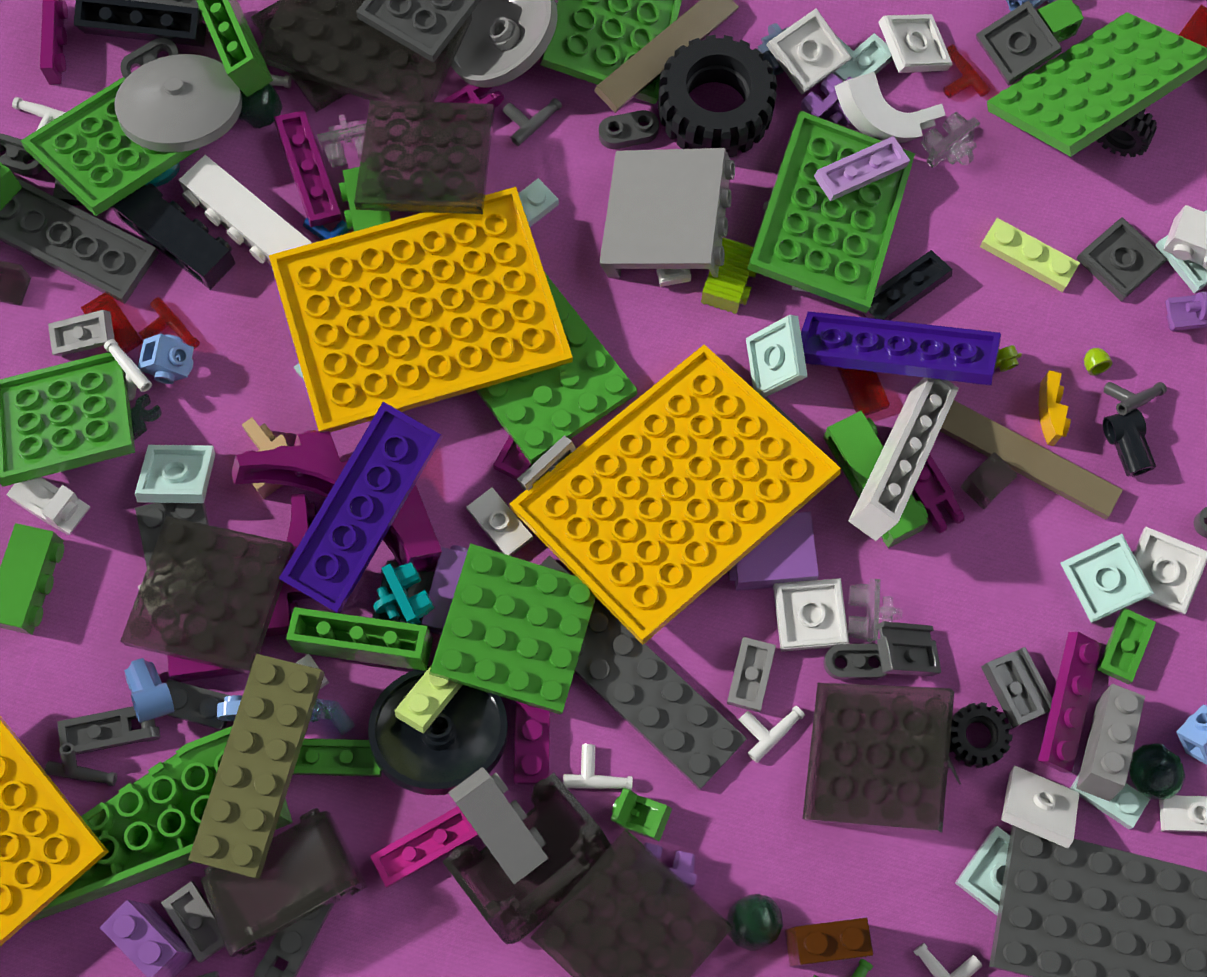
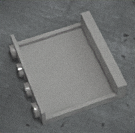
(667, 210)

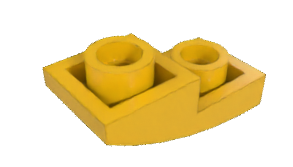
(1051, 413)

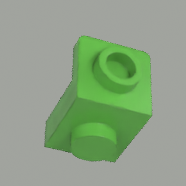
(640, 814)

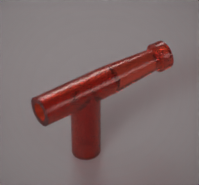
(969, 78)
(165, 319)

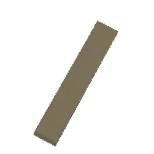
(650, 60)
(1031, 460)

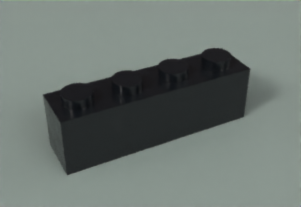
(141, 21)
(176, 235)

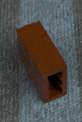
(828, 941)

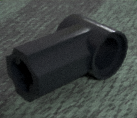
(1128, 436)

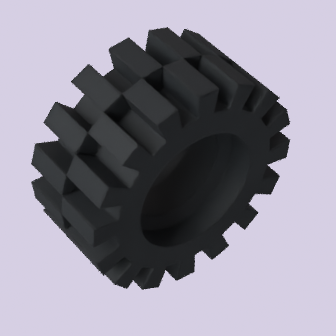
(1131, 136)
(993, 721)

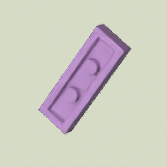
(861, 168)

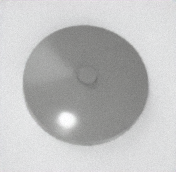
(504, 40)
(178, 103)

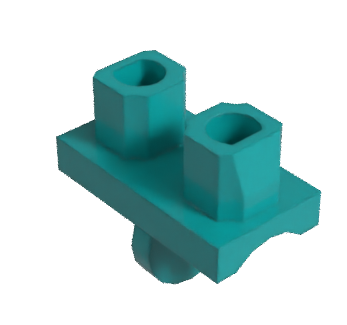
(411, 607)

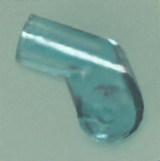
(332, 711)

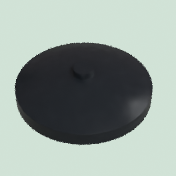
(457, 744)

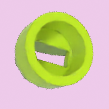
(1097, 361)

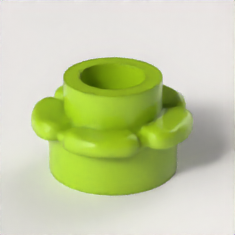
(1007, 358)

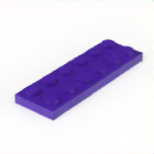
(900, 347)
(361, 507)

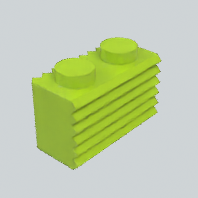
(730, 286)

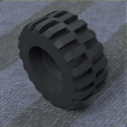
(721, 62)

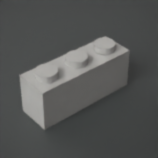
(1110, 742)
(500, 824)

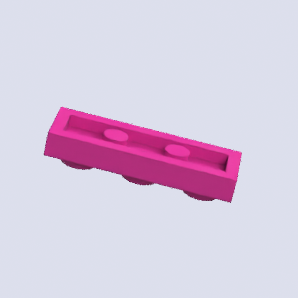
(423, 846)

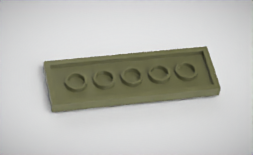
(257, 766)

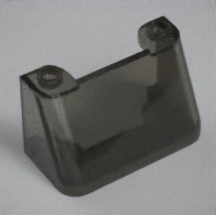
(571, 845)
(300, 875)

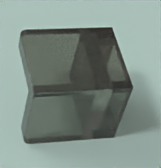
(13, 283)
(988, 480)

